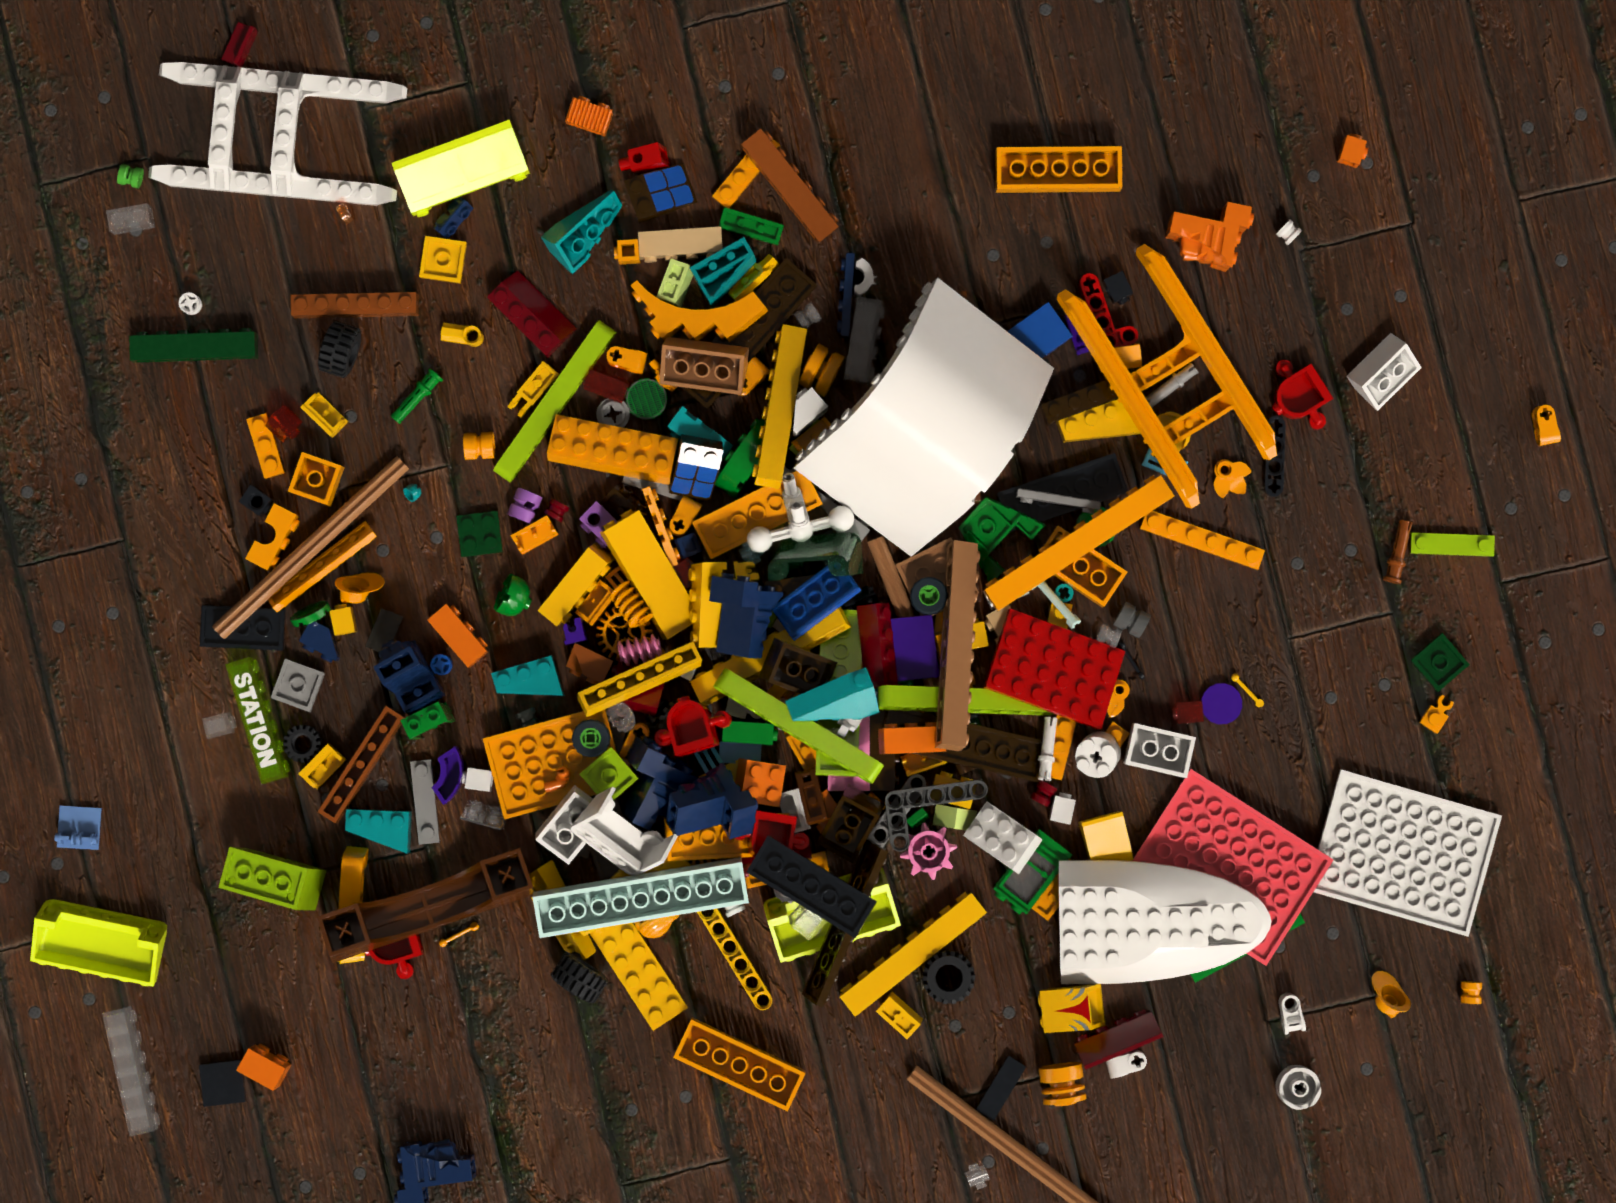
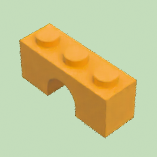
(267, 554)

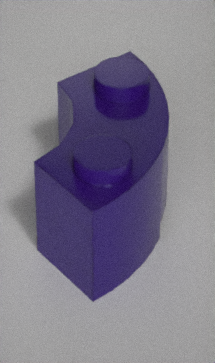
(450, 775)

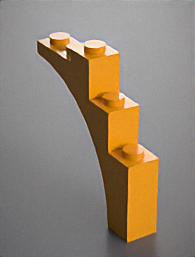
(729, 319)

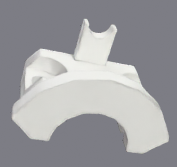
(863, 266)

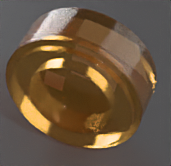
(344, 213)

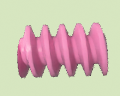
(639, 650)

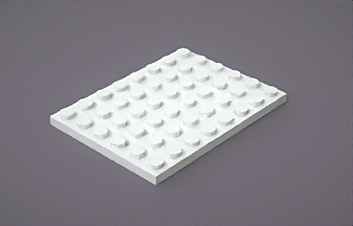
(1406, 852)

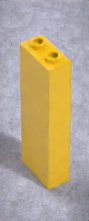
(649, 572)

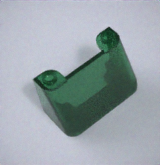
(840, 550)

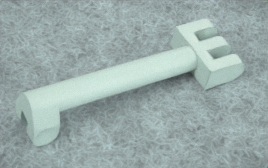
(1072, 619)

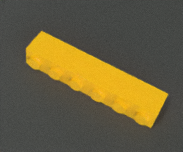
(639, 679)

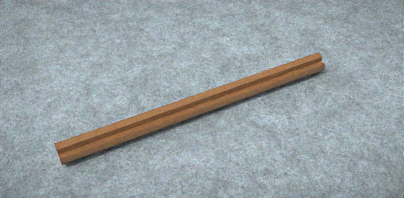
(310, 547)
(898, 598)
(997, 1137)

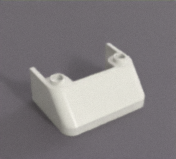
(618, 839)

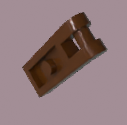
(811, 796)

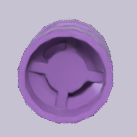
(523, 513)

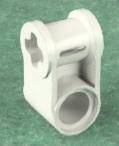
(1291, 1018)
(1122, 1064)

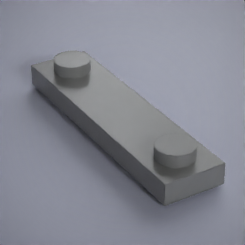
(1087, 505)
(425, 802)

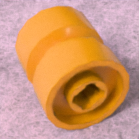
(479, 445)

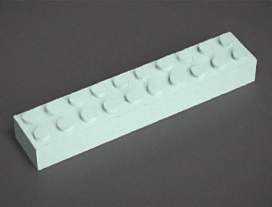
(640, 897)

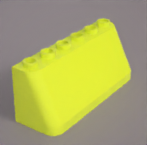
(98, 942)
(793, 945)

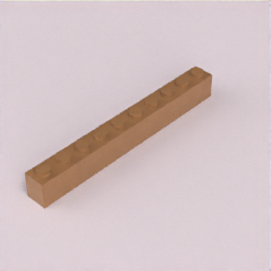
(957, 646)

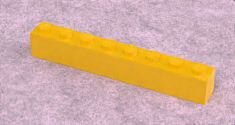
(780, 406)
(751, 667)
(912, 954)

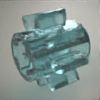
(750, 555)

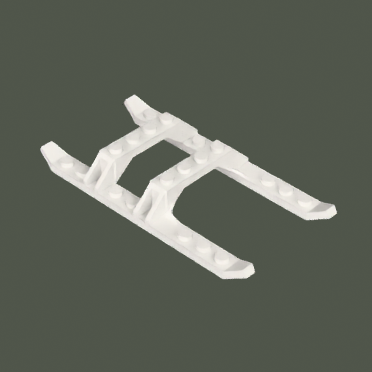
(291, 91)

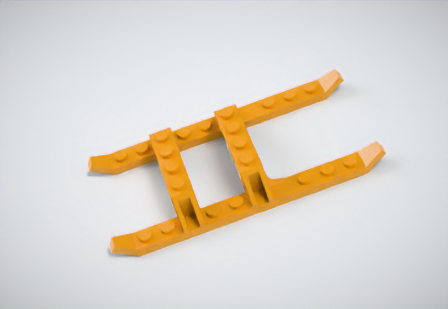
(1197, 342)

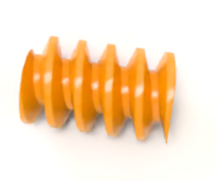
(629, 606)

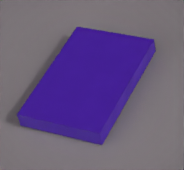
(914, 648)

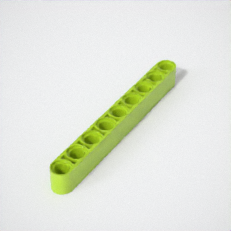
(554, 401)
(926, 699)
(805, 731)

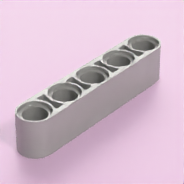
(882, 822)

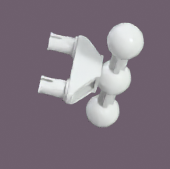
(799, 525)

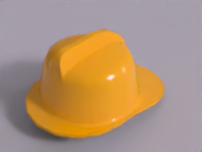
(357, 587)
(1390, 996)

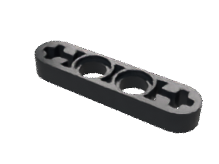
(1280, 458)

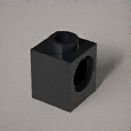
(1118, 288)
(249, 496)

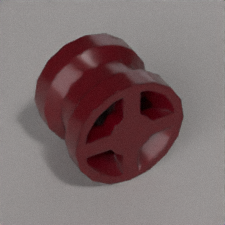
(556, 510)

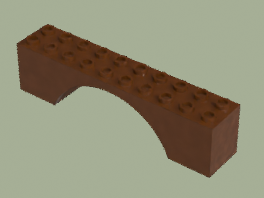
(392, 919)

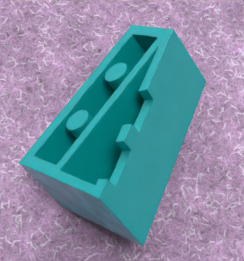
(723, 270)
(687, 424)
(530, 678)
(381, 826)

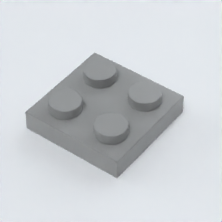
(297, 685)

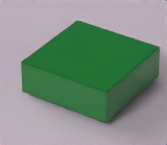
(917, 818)

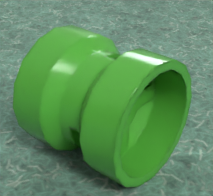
(130, 176)

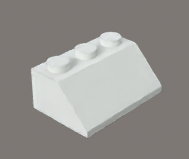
(1384, 371)
(807, 410)

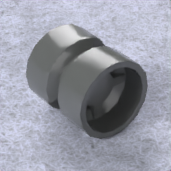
(1132, 620)

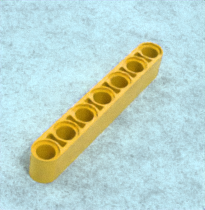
(732, 956)

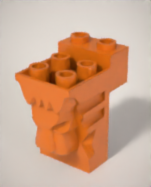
(1209, 239)

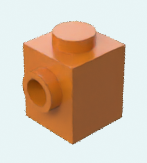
(1352, 150)

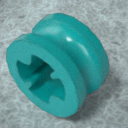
(1070, 592)

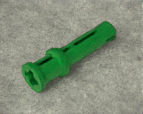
(423, 388)

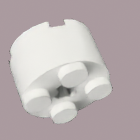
(1108, 750)
(1298, 1099)

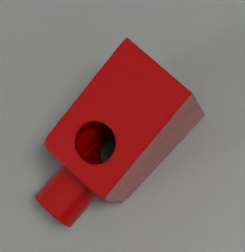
(653, 157)

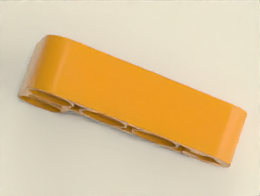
(352, 875)

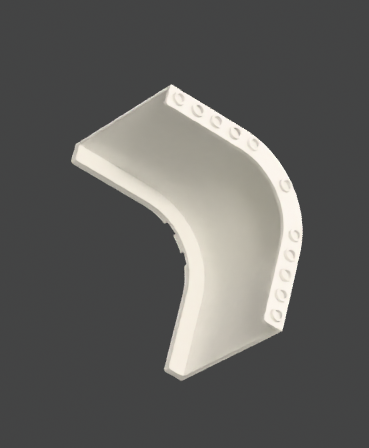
(931, 422)

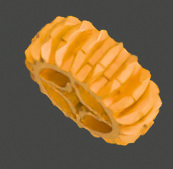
(608, 624)

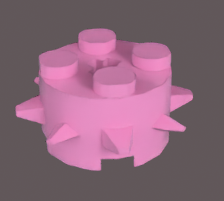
(938, 858)

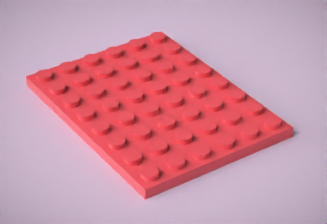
(1229, 839)

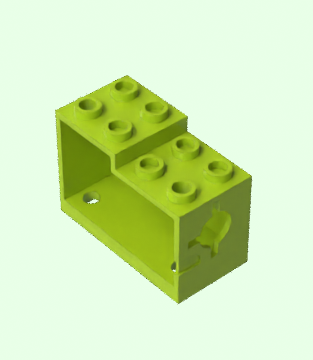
(272, 878)

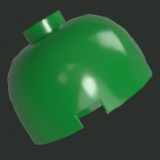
(513, 596)

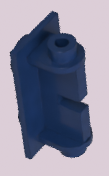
(459, 210)

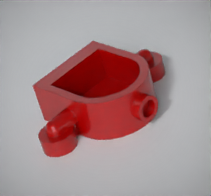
(1300, 394)
(691, 727)
(777, 826)
(398, 953)

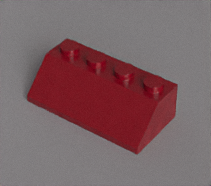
(531, 313)
(877, 643)
(1117, 1039)

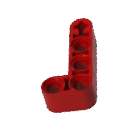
(1103, 312)

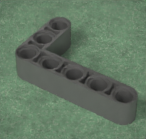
(925, 801)

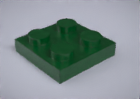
(479, 534)
(1439, 662)

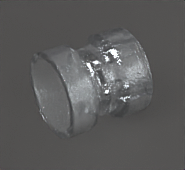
(807, 316)
(1108, 635)

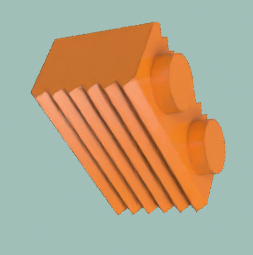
(589, 116)

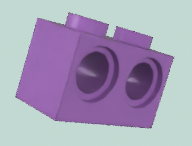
(605, 517)

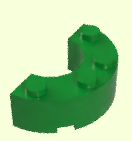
(740, 462)

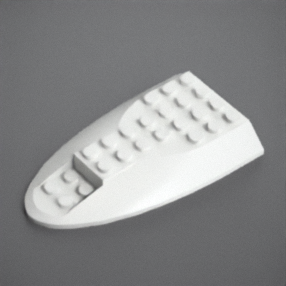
(1150, 921)

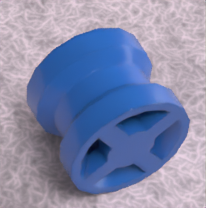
(437, 664)

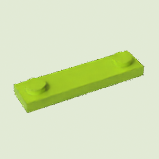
(1452, 544)

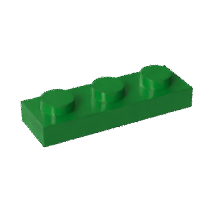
(751, 226)

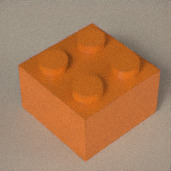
(762, 780)
(264, 1066)

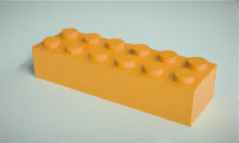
(1058, 169)
(612, 449)
(739, 1064)

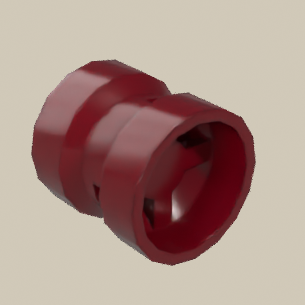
(1046, 789)

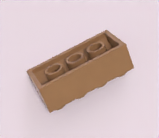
(703, 365)

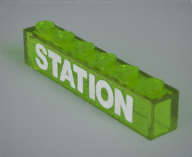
(257, 720)

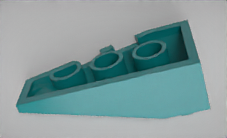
(577, 233)
(842, 698)

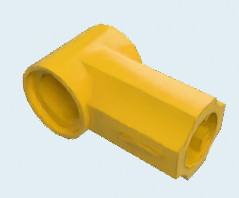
(460, 333)

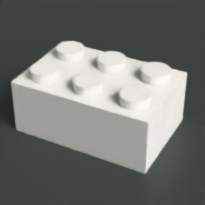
(1159, 750)
(556, 831)
(1002, 837)

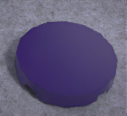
(1221, 703)

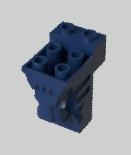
(743, 614)
(408, 675)
(656, 781)
(712, 802)
(431, 1166)

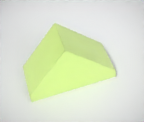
(953, 817)

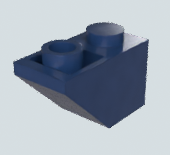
(321, 639)

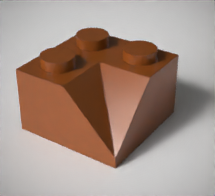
(589, 664)

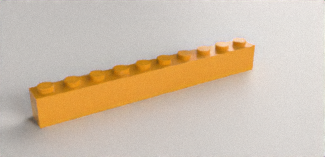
(1078, 543)

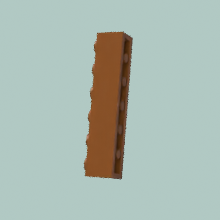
(789, 185)
(355, 305)
(361, 764)

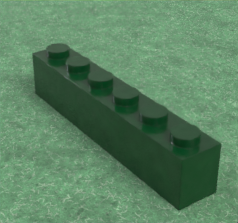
(194, 346)

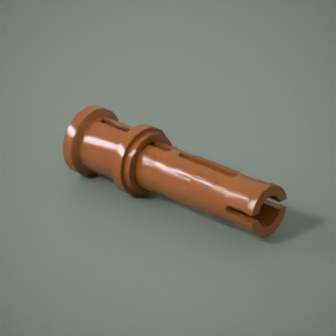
(1397, 562)

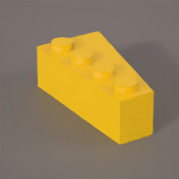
(1099, 422)
(576, 584)
(704, 613)

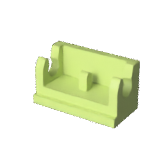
(675, 283)

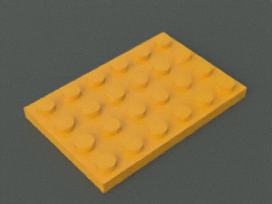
(531, 756)

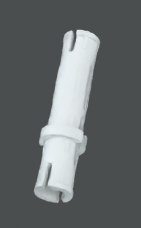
(1047, 750)

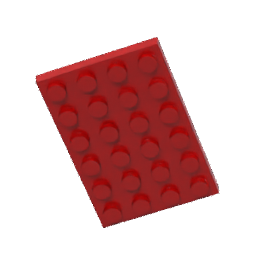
(1054, 669)

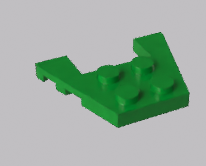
(988, 528)

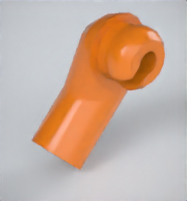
(560, 780)

